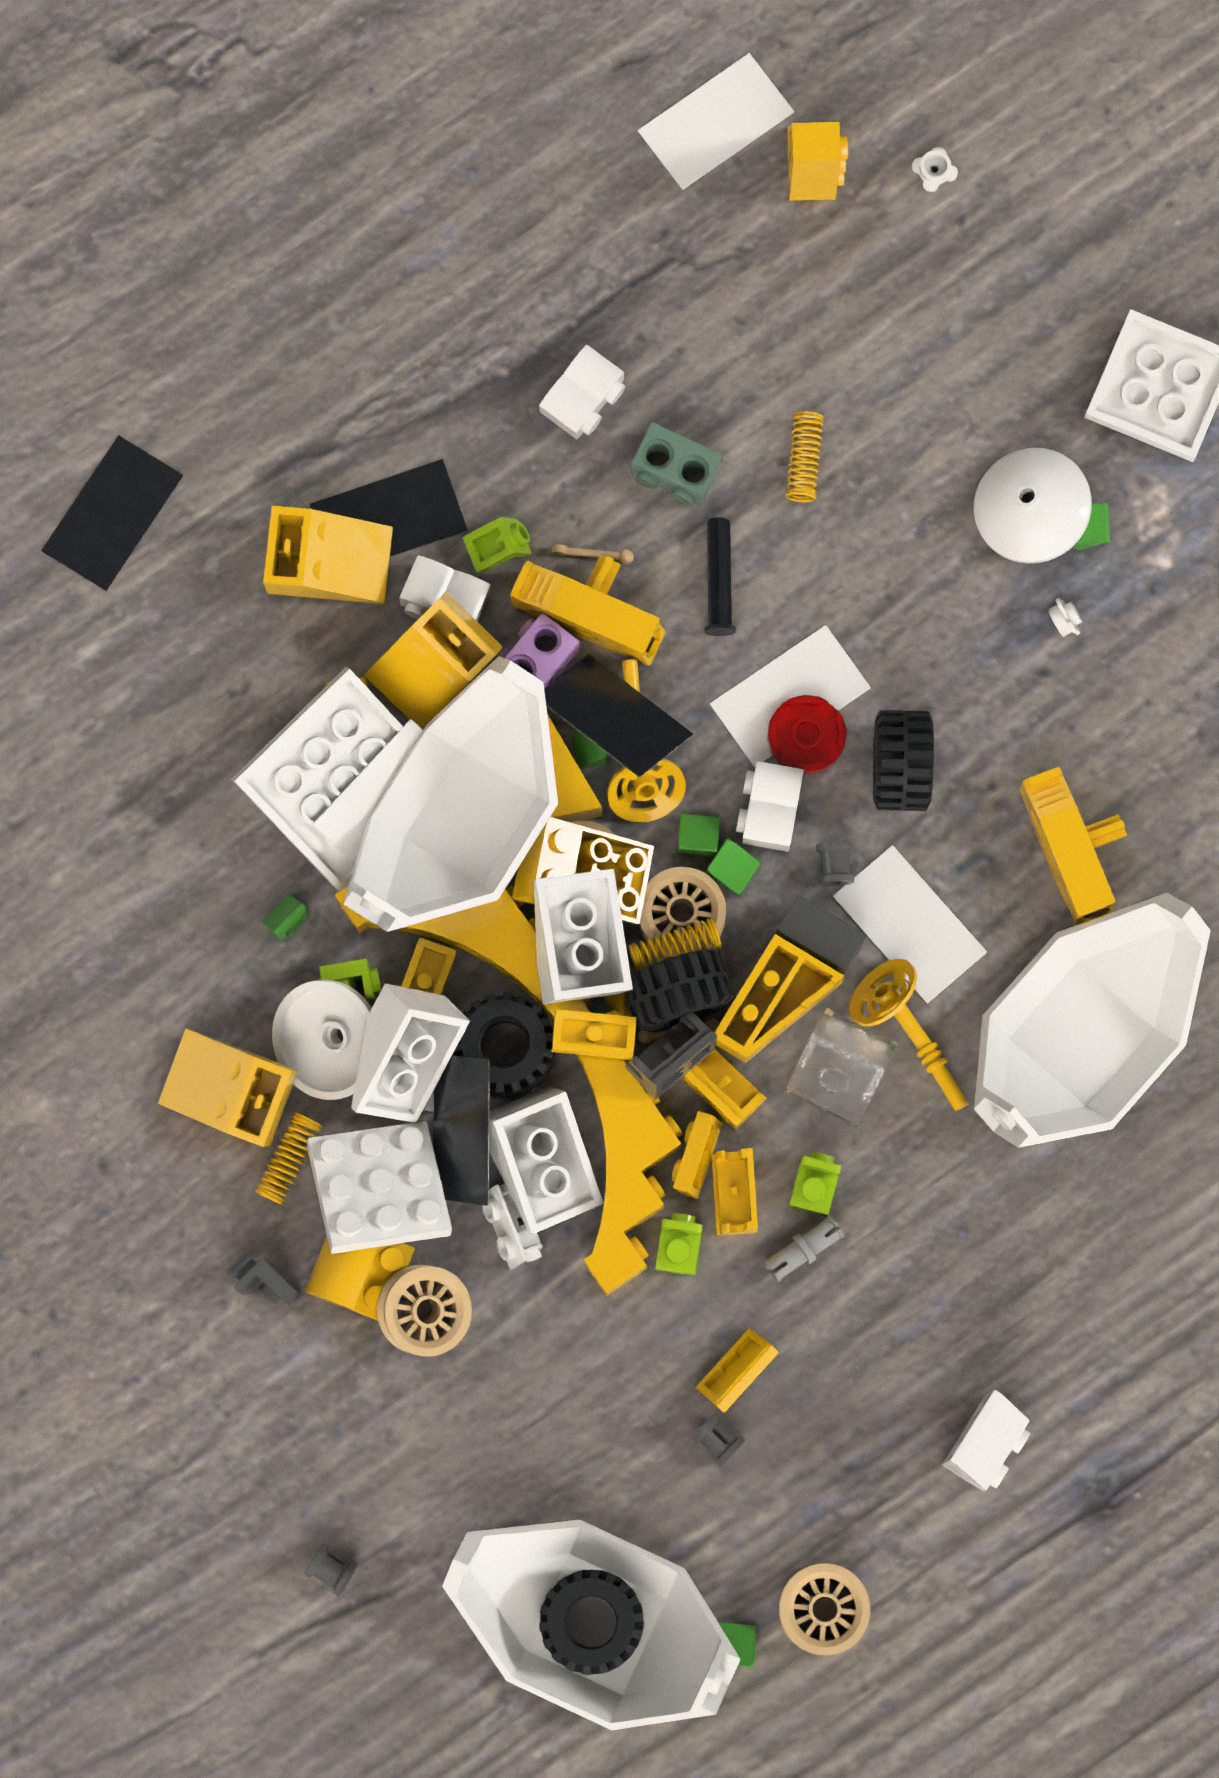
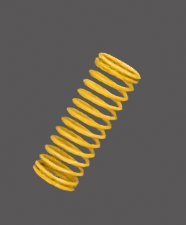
(812, 424)
(638, 955)
(262, 1189)

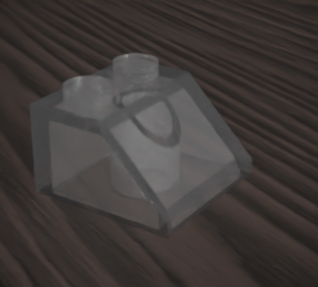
(841, 1067)

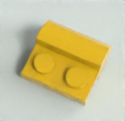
(356, 1276)

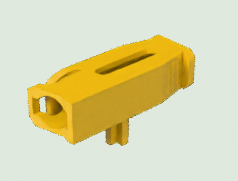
(588, 609)
(1071, 844)

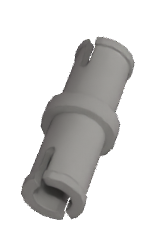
(803, 1248)

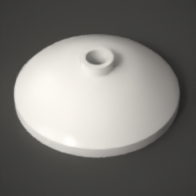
(1046, 524)
(308, 1038)

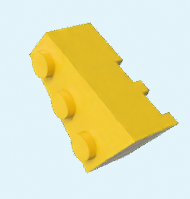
(815, 160)
(574, 794)
(773, 998)

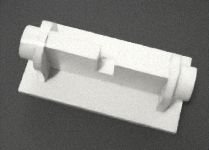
(513, 1241)

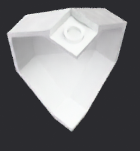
(460, 805)
(1090, 1022)
(682, 1653)

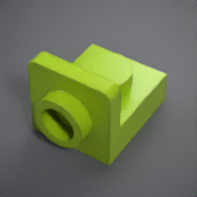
(497, 543)
(352, 972)
(815, 1183)
(679, 1245)

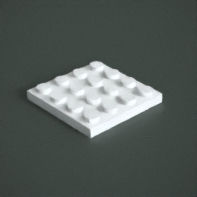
(314, 763)

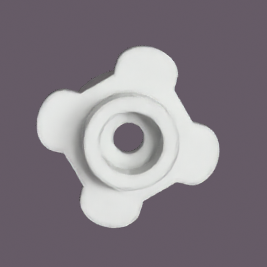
(934, 158)
(1065, 617)

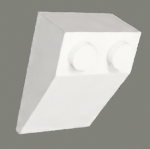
(580, 937)
(405, 1051)
(543, 1159)
(987, 1442)

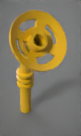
(645, 787)
(894, 1004)

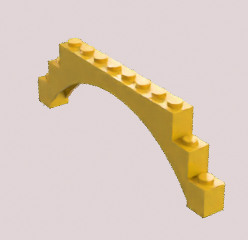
(632, 1125)

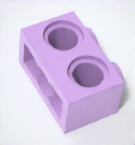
(544, 665)

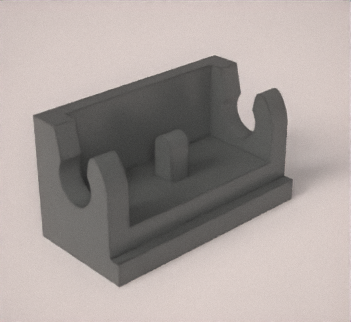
(821, 934)
(673, 1055)

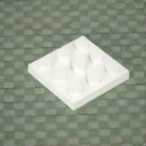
(1159, 386)
(379, 1187)

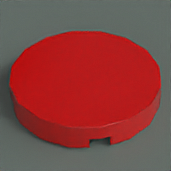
(803, 745)

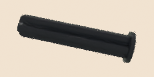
(719, 578)

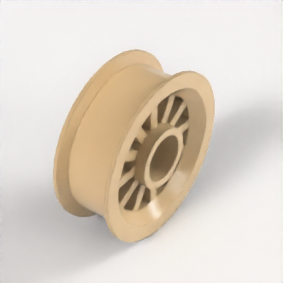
(687, 877)
(451, 1332)
(857, 1593)

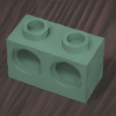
(681, 456)

